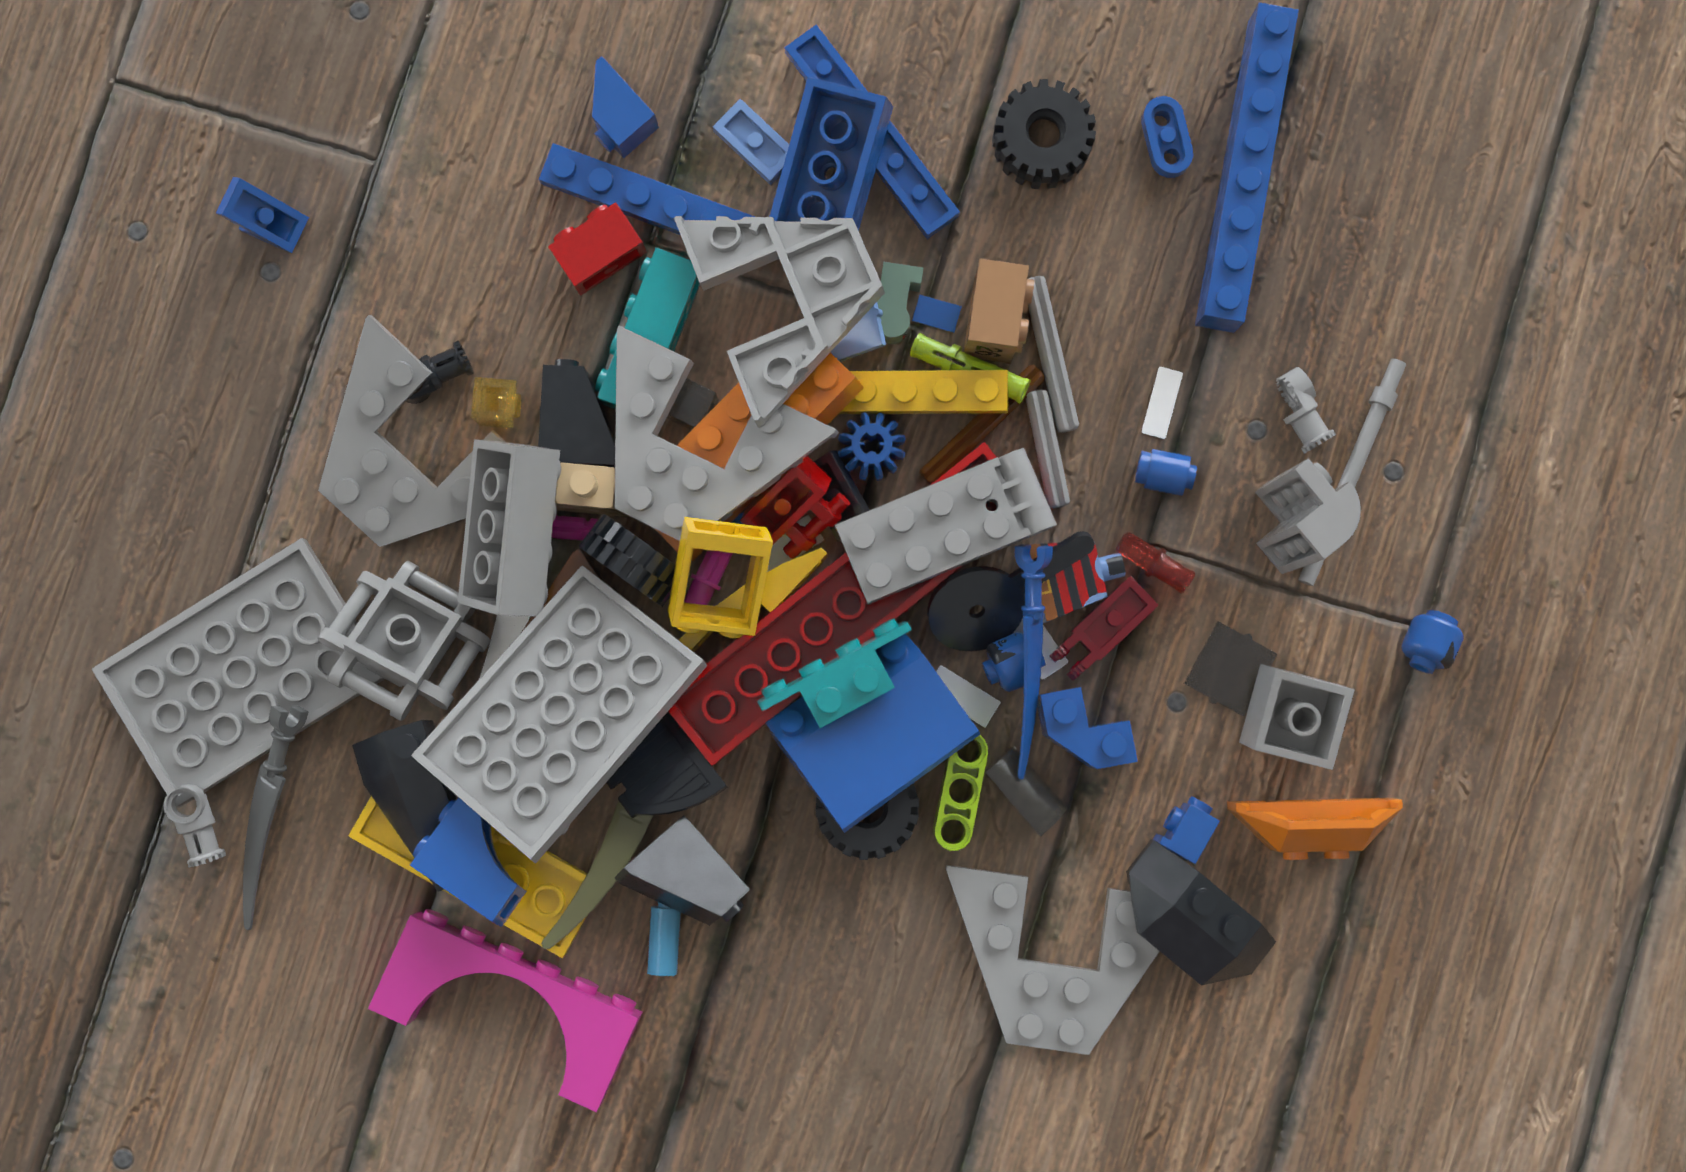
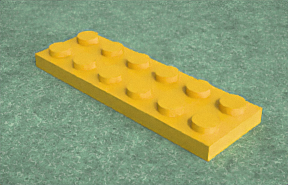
(548, 883)

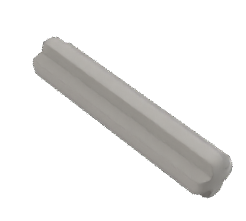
(1047, 449)

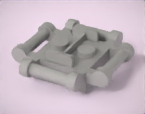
(402, 639)

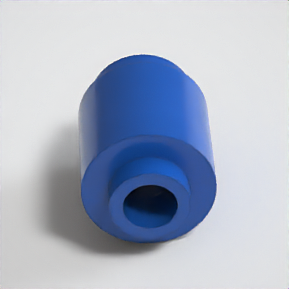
(1165, 472)

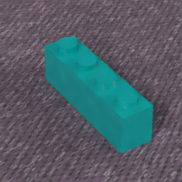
(656, 311)

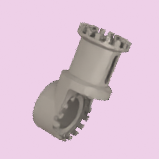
(1305, 420)
(195, 828)

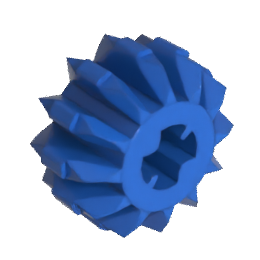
(871, 460)

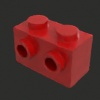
(597, 247)

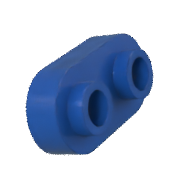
(1167, 139)

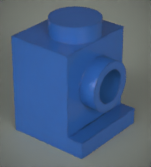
(1188, 829)

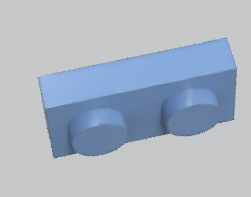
(753, 140)

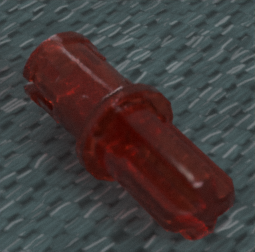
(1155, 562)

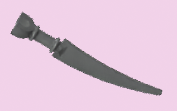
(265, 800)

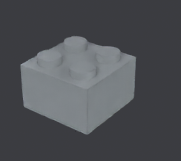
(1296, 716)

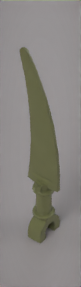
(615, 853)

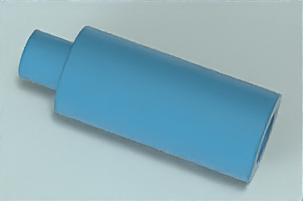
(663, 941)

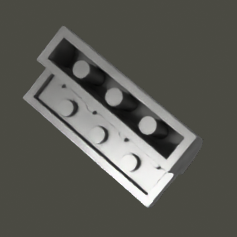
(1310, 514)

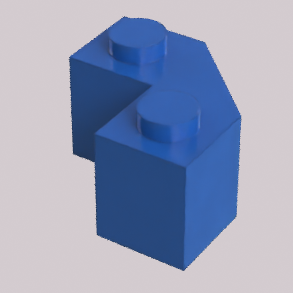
(1066, 725)

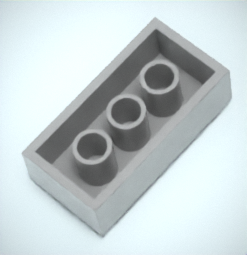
(509, 528)

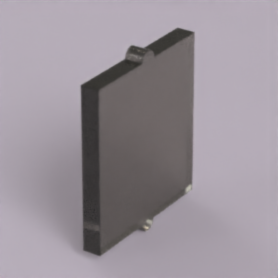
(1228, 668)

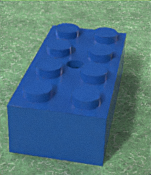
(832, 130)

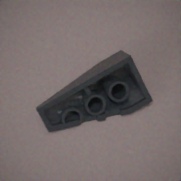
(400, 784)

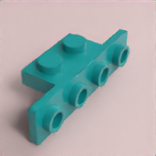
(843, 682)

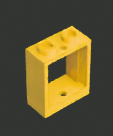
(723, 538)

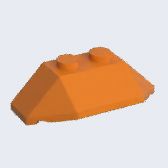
(1316, 824)

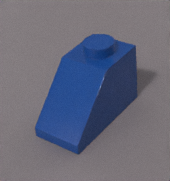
(619, 112)

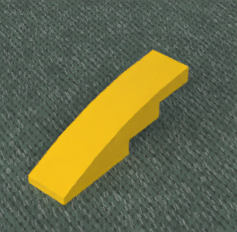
(779, 586)

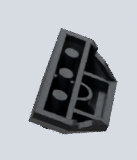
(1193, 919)

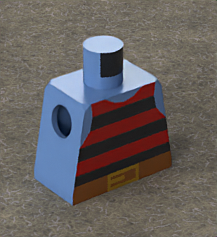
(1079, 583)

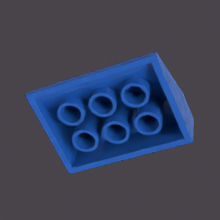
(880, 745)

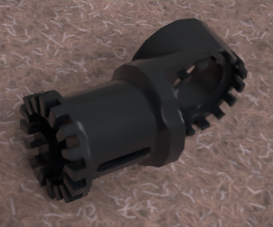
(444, 368)

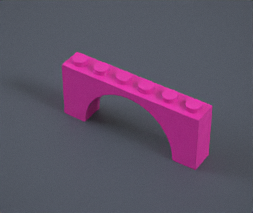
(592, 1023)

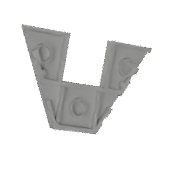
(828, 277)
(366, 472)
(666, 483)
(1046, 1001)

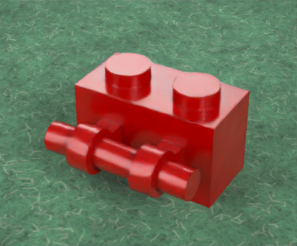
(789, 500)

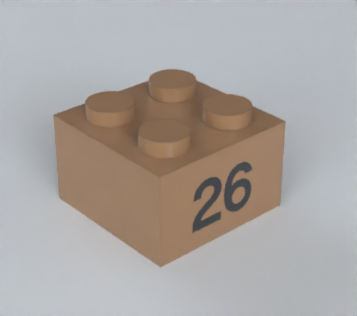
(996, 311)

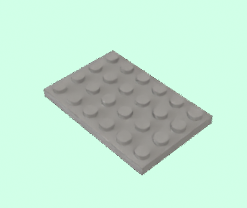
(208, 677)
(559, 712)

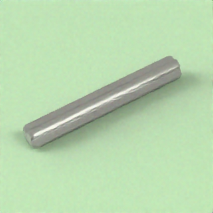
(1052, 358)

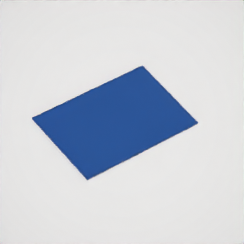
(936, 313)

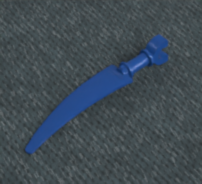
(1033, 639)

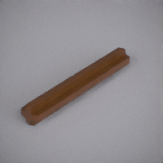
(974, 433)

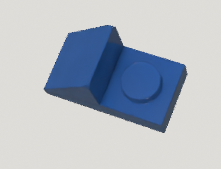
(262, 215)

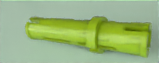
(927, 348)

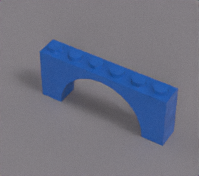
(465, 863)

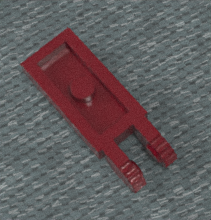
(1107, 625)

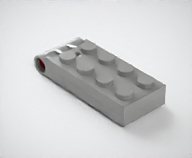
(945, 525)

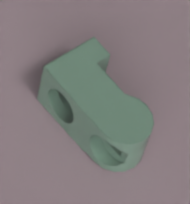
(897, 282)

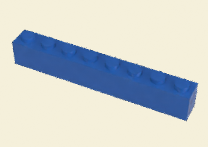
(1246, 168)

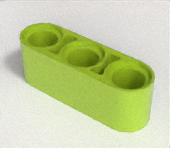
(963, 811)

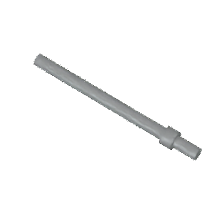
(1381, 401)

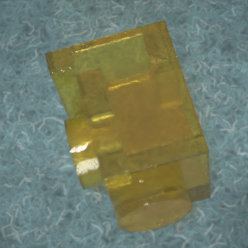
(495, 402)

